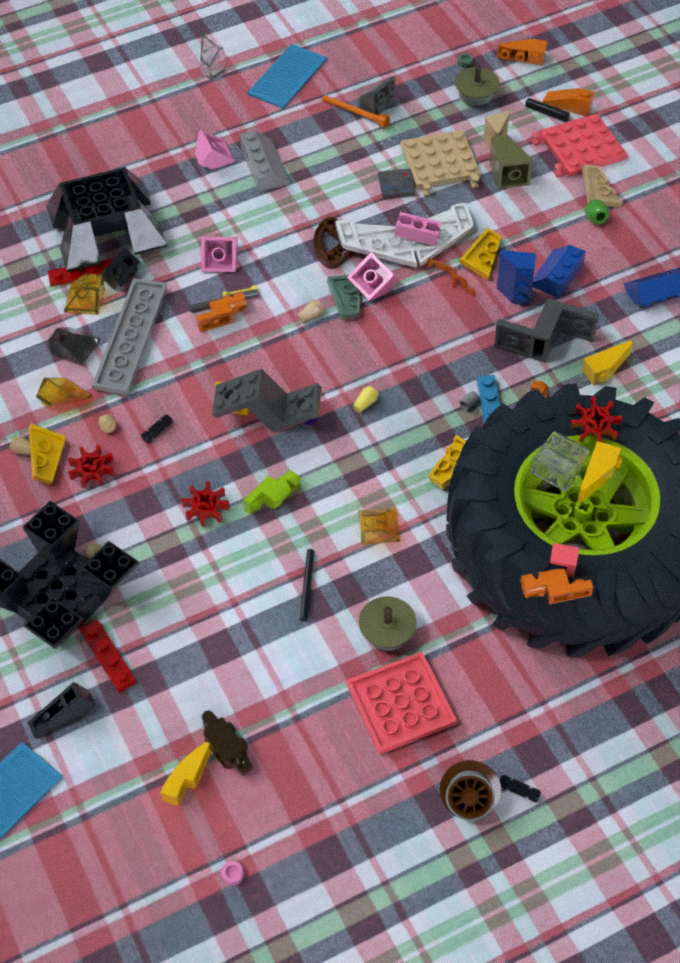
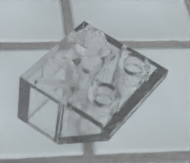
(559, 461)

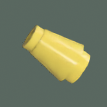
(365, 399)

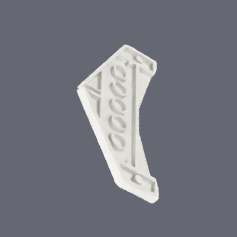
(384, 245)

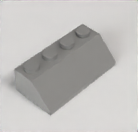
(263, 161)

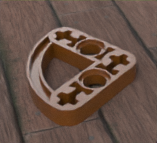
(327, 226)

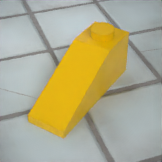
(603, 364)
(600, 469)

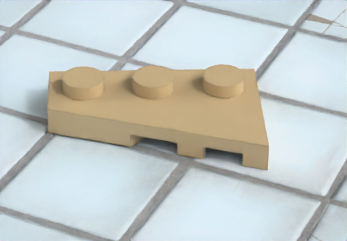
(597, 186)

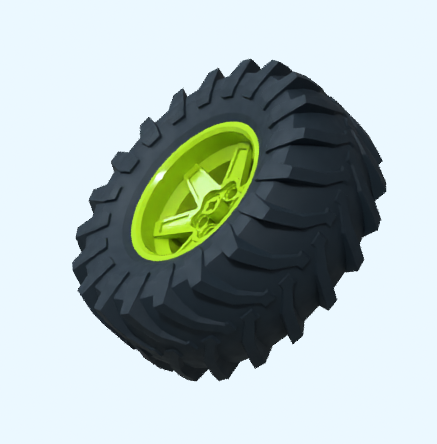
(497, 540)

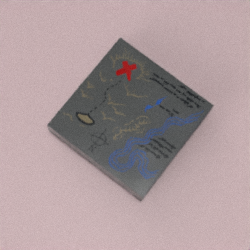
(396, 183)

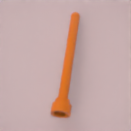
(382, 120)

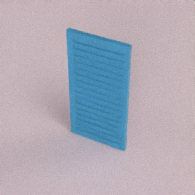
(287, 76)
(23, 783)

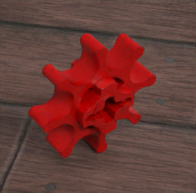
(601, 416)
(91, 466)
(205, 503)

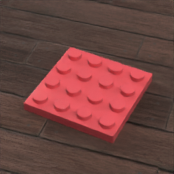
(401, 702)

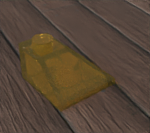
(85, 295)
(60, 392)
(378, 525)

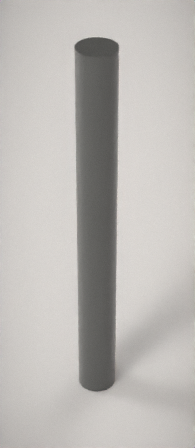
(203, 305)

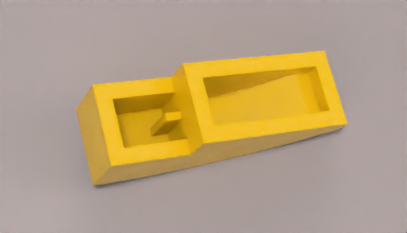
(186, 775)

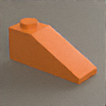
(571, 100)

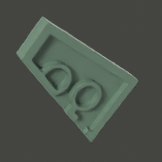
(345, 296)

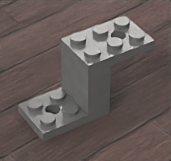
(539, 341)
(267, 400)

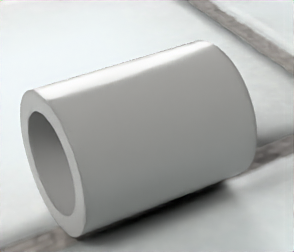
(469, 400)

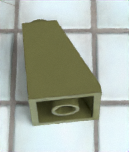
(509, 163)

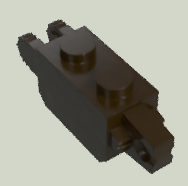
(225, 744)

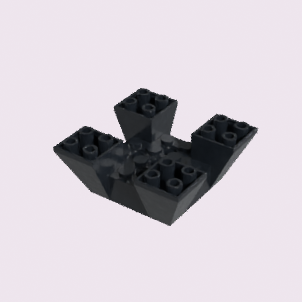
(99, 207)
(59, 585)

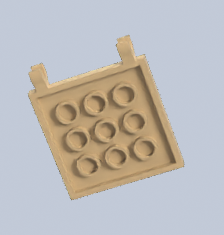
(440, 160)

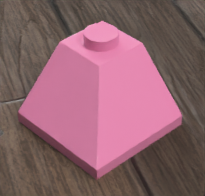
(212, 151)

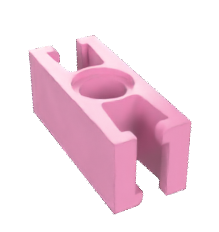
(417, 228)

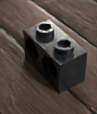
(120, 269)

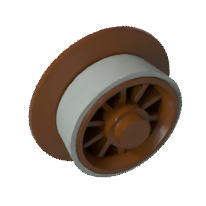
(470, 790)

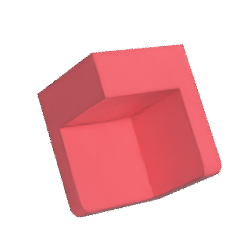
(565, 556)

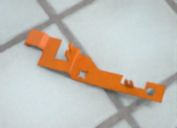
(454, 275)

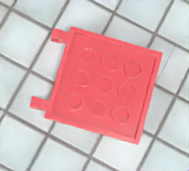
(579, 144)

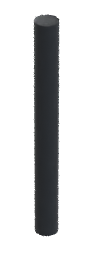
(307, 585)

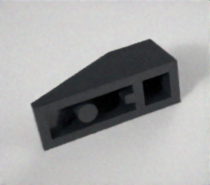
(62, 710)

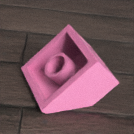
(219, 253)
(373, 277)

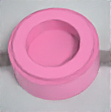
(232, 873)

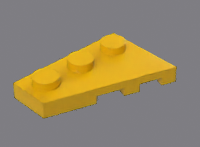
(482, 253)
(45, 453)
(444, 468)

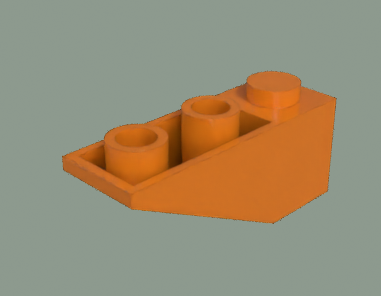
(526, 51)

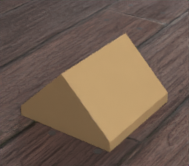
(495, 126)

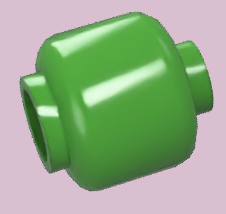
(597, 212)

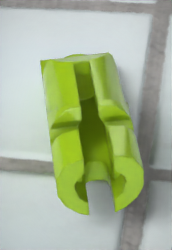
(272, 491)

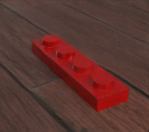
(61, 276)
(107, 655)

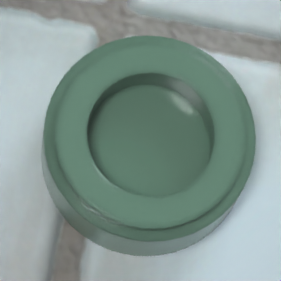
(465, 60)

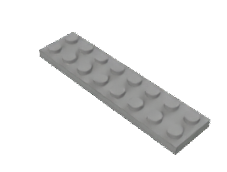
(130, 337)

